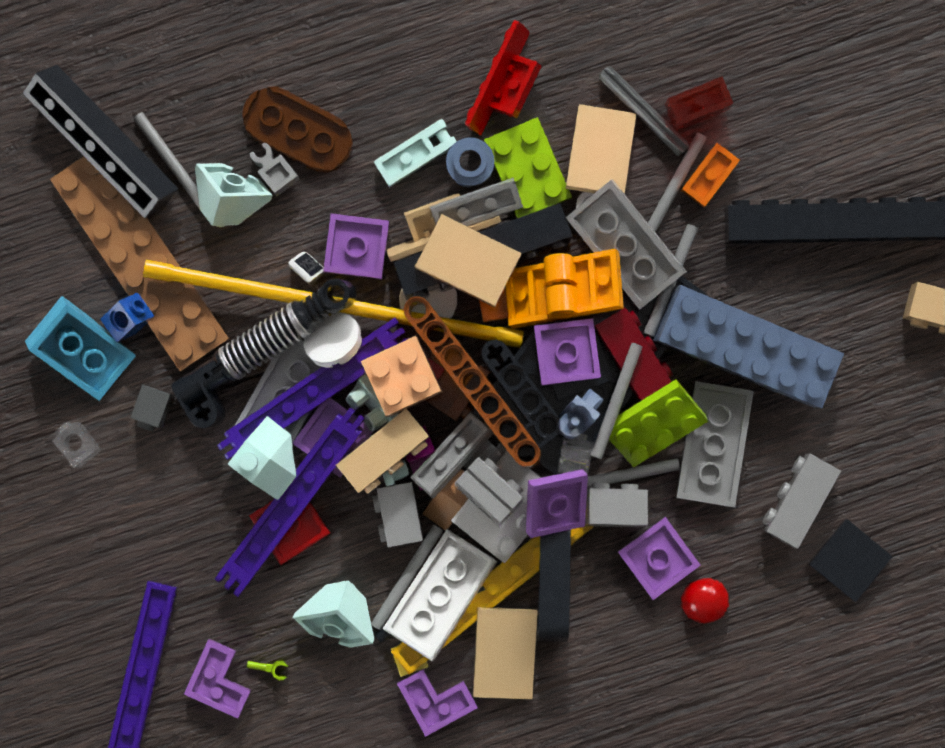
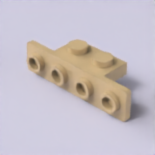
(421, 227)

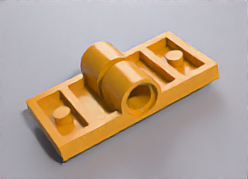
(564, 288)

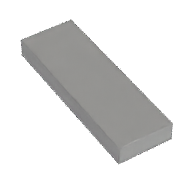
(480, 204)
(452, 455)

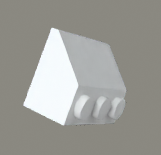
(505, 539)

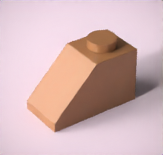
(446, 504)

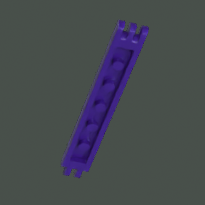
(313, 389)
(284, 512)

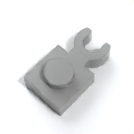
(275, 172)

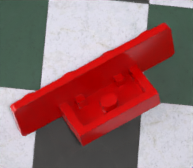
(506, 82)

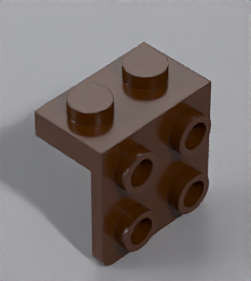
(452, 399)

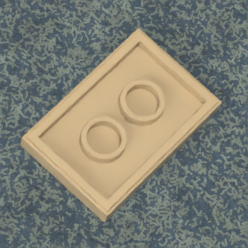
(600, 148)
(468, 260)
(505, 653)

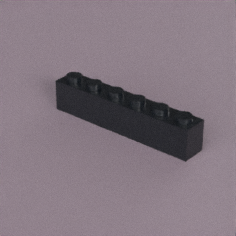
(100, 140)
(526, 234)

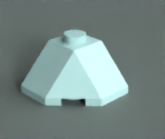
(227, 196)
(267, 458)
(339, 613)

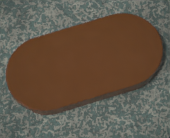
(297, 129)

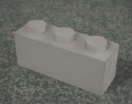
(800, 500)

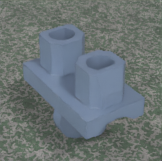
(579, 415)

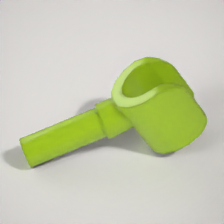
(270, 668)

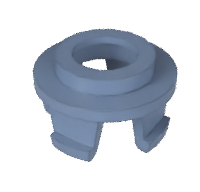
(470, 178)

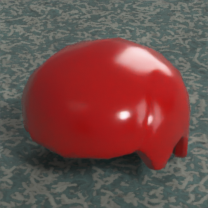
(705, 600)

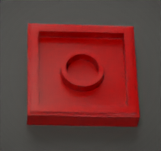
(304, 533)

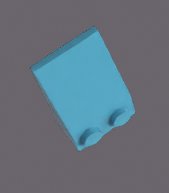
(79, 348)

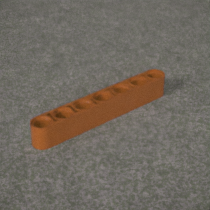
(466, 368)

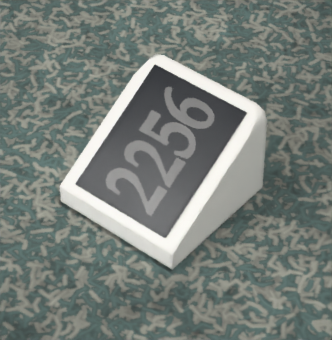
(306, 267)

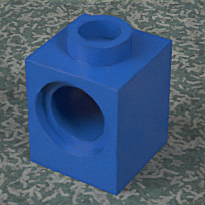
(127, 317)

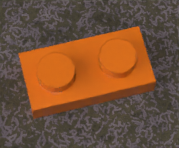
(710, 175)

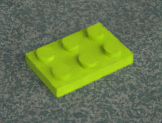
(528, 158)
(656, 423)

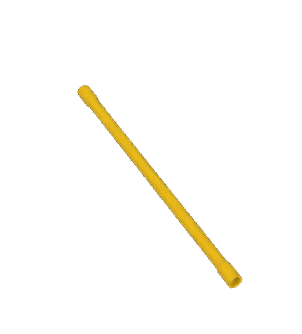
(169, 273)

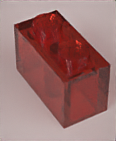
(698, 103)

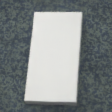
(440, 595)

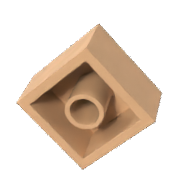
(401, 376)

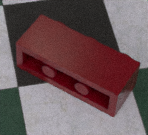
(617, 335)

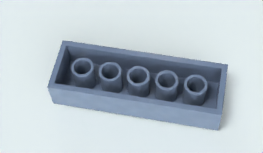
(748, 346)

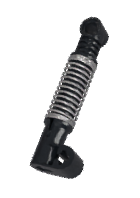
(233, 361)

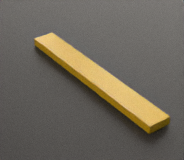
(498, 585)

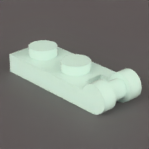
(414, 153)

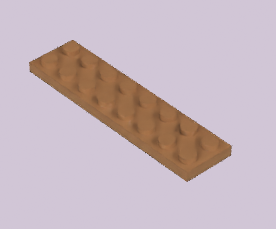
(126, 242)

